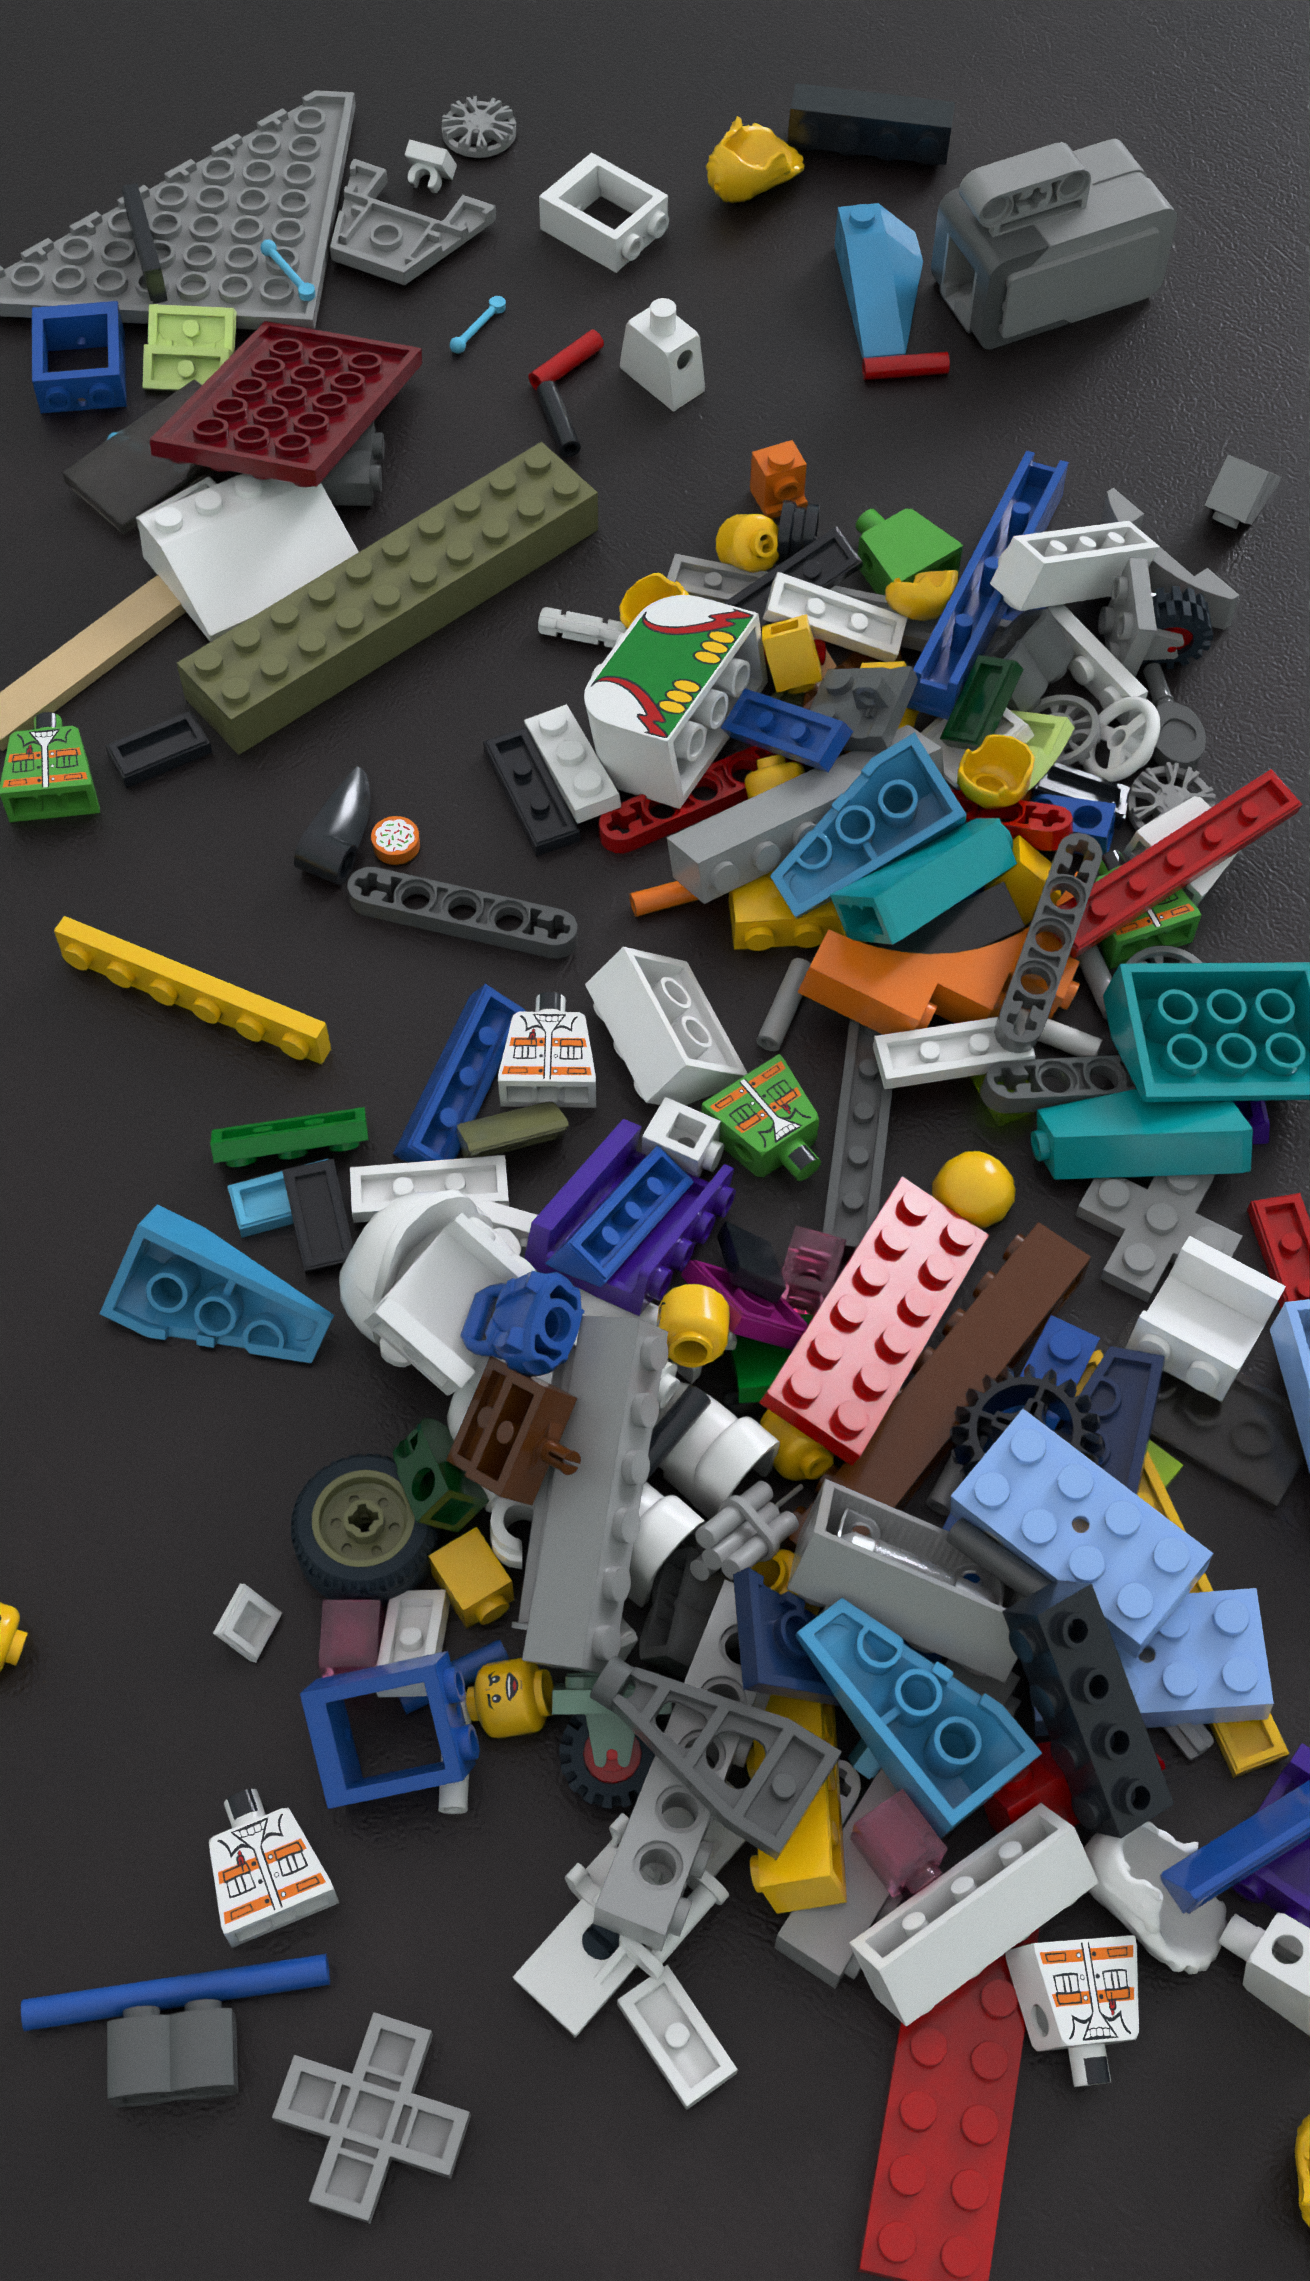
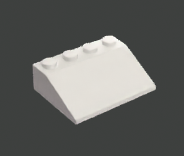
(242, 547)

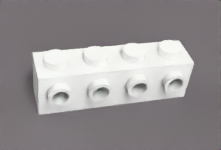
(1068, 564)
(974, 1913)

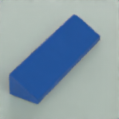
(459, 1078)
(622, 1219)
(1240, 1851)

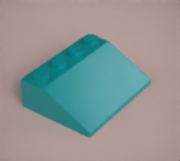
(1213, 1030)

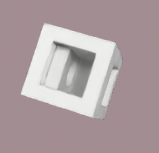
(685, 1136)

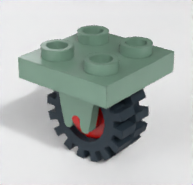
(597, 1747)

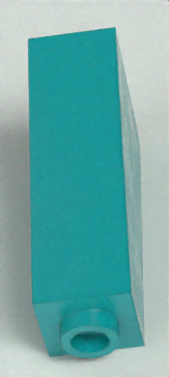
(924, 882)
(1139, 1139)

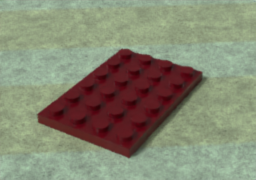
(287, 404)

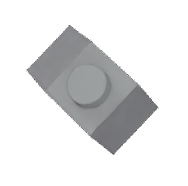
(1240, 492)

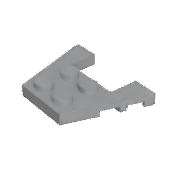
(393, 239)

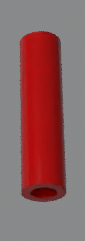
(567, 359)
(905, 365)

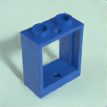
(79, 328)
(334, 1740)

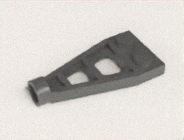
(783, 1785)

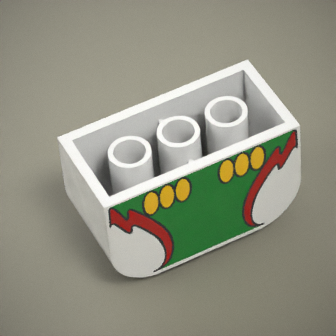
(668, 692)

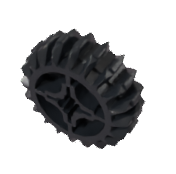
(1038, 1395)

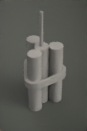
(743, 1532)

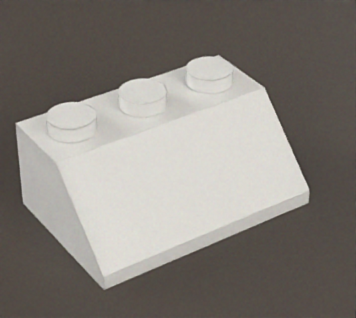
(663, 1027)

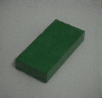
(981, 702)

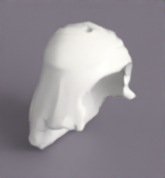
(1135, 1895)

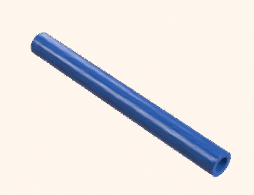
(175, 1991)

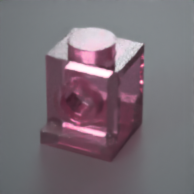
(813, 1257)

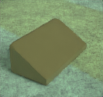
(512, 1130)

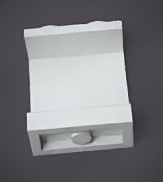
(433, 1297)
(1206, 1317)

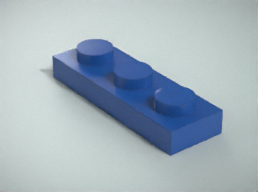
(787, 730)

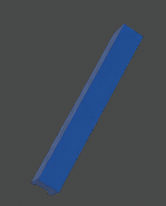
(975, 604)

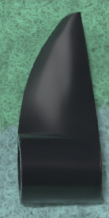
(334, 835)

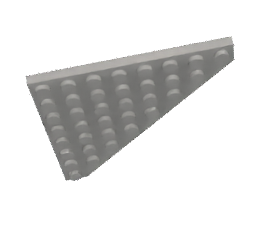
(210, 228)

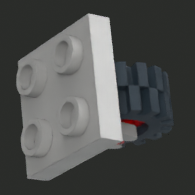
(1153, 625)

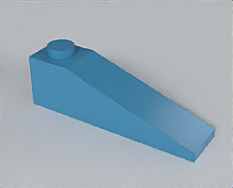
(880, 276)
(881, 817)
(203, 1290)
(916, 1718)

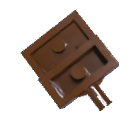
(513, 1433)

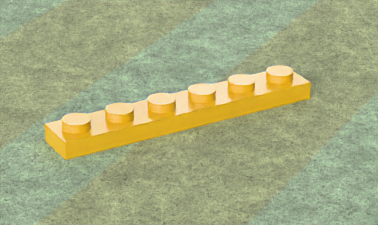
(202, 994)

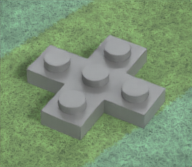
(1151, 1226)
(371, 2117)

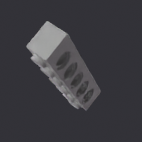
(626, 1900)

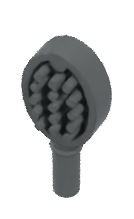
(1181, 731)

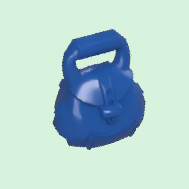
(531, 1322)

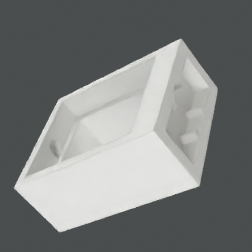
(594, 177)

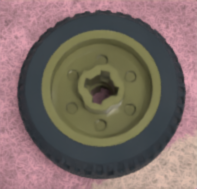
(331, 1537)

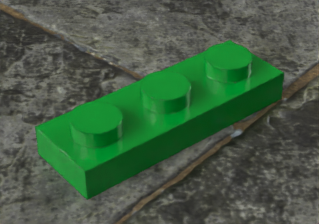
(289, 1137)

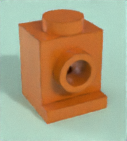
(777, 476)

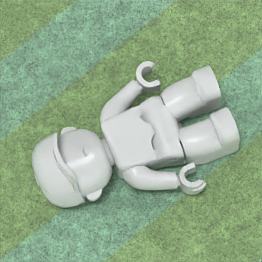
(701, 1466)

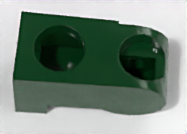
(433, 1486)

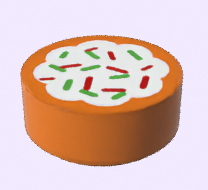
(395, 840)

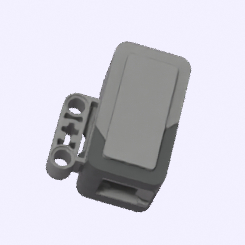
(1050, 240)

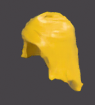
(750, 162)

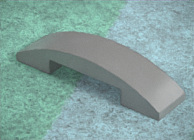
(1167, 572)

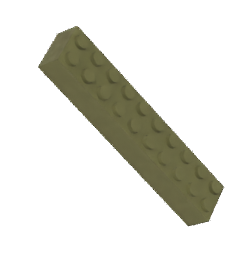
(388, 597)

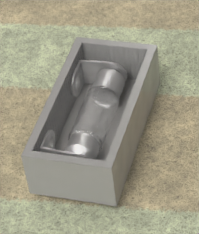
(903, 1579)

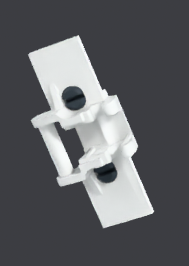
(586, 1963)

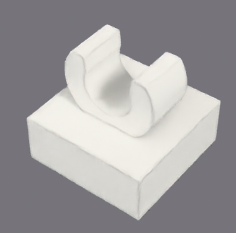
(429, 161)

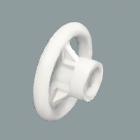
(1129, 744)

